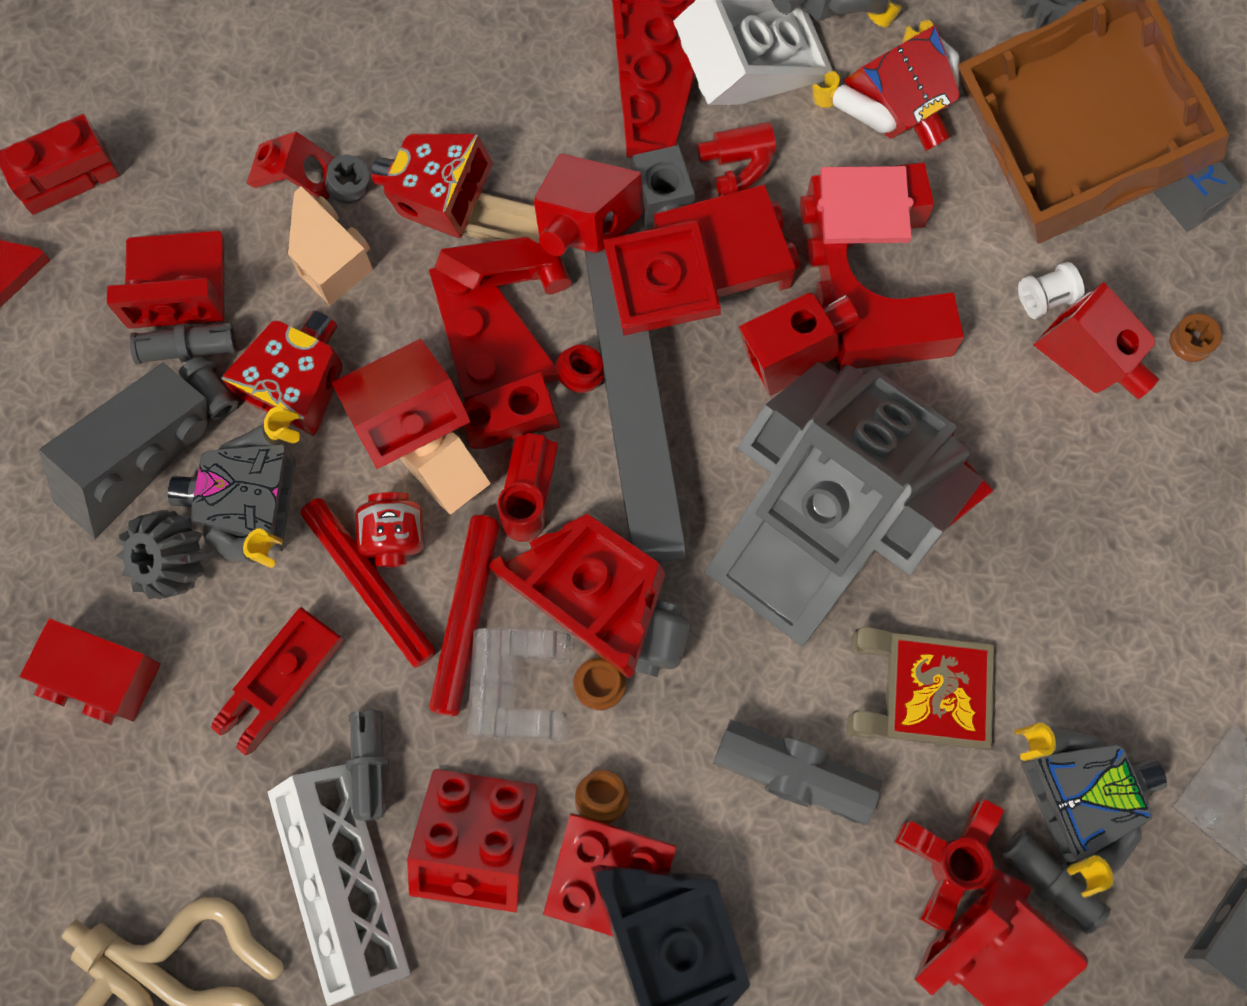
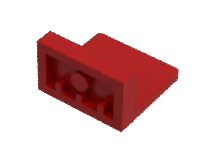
(171, 280)
(471, 840)
(1002, 953)

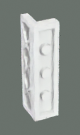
(325, 895)

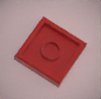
(662, 277)

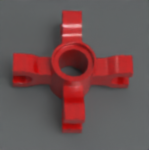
(973, 840)

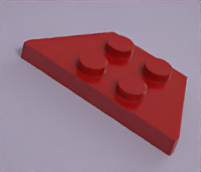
(590, 586)

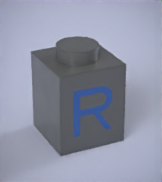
(1199, 195)

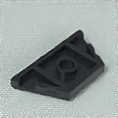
(672, 936)

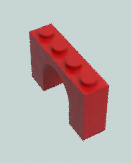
(888, 327)

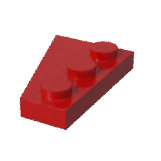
(487, 337)

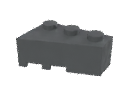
(122, 447)

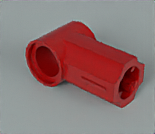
(528, 484)

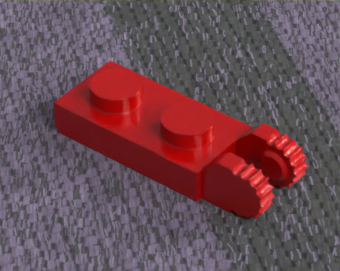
(278, 677)

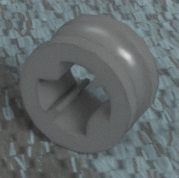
(346, 166)

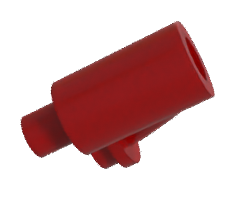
(738, 145)

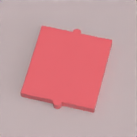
(865, 204)

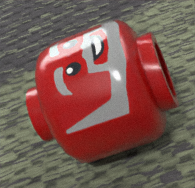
(389, 528)

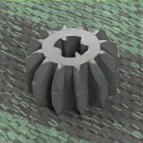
(161, 554)

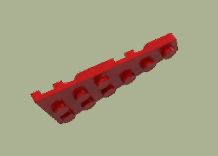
(651, 72)

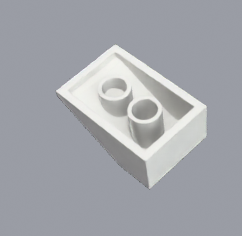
(750, 49)

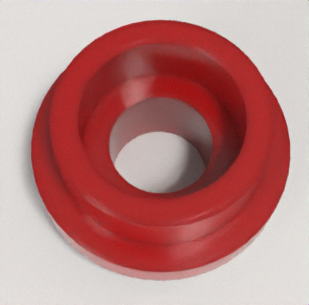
(584, 358)

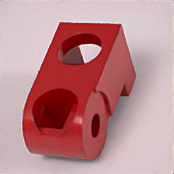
(510, 412)

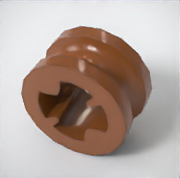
(1209, 335)

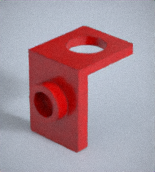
(285, 159)

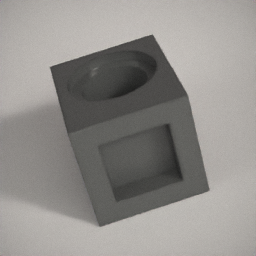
(667, 171)

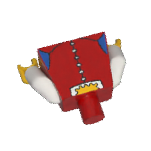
(900, 87)

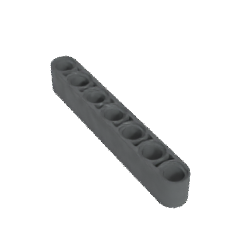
(636, 424)

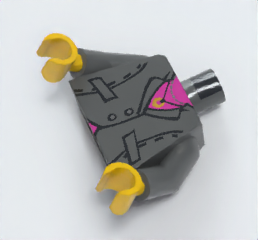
(243, 491)

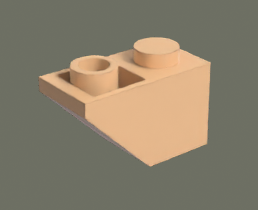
(322, 250)
(447, 471)

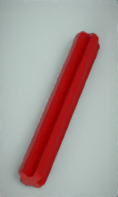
(368, 583)
(464, 616)

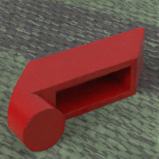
(504, 263)

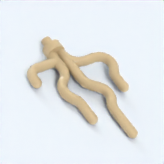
(123, 967)

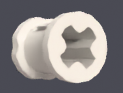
(1051, 290)

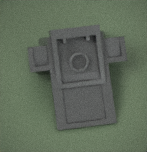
(849, 475)

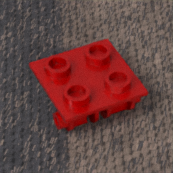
(590, 843)

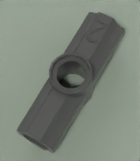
(798, 772)

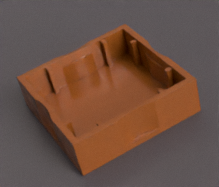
(1092, 112)

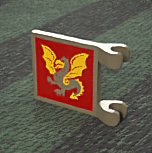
(934, 690)

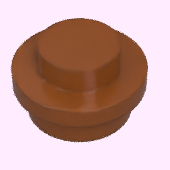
(599, 685)
(602, 796)

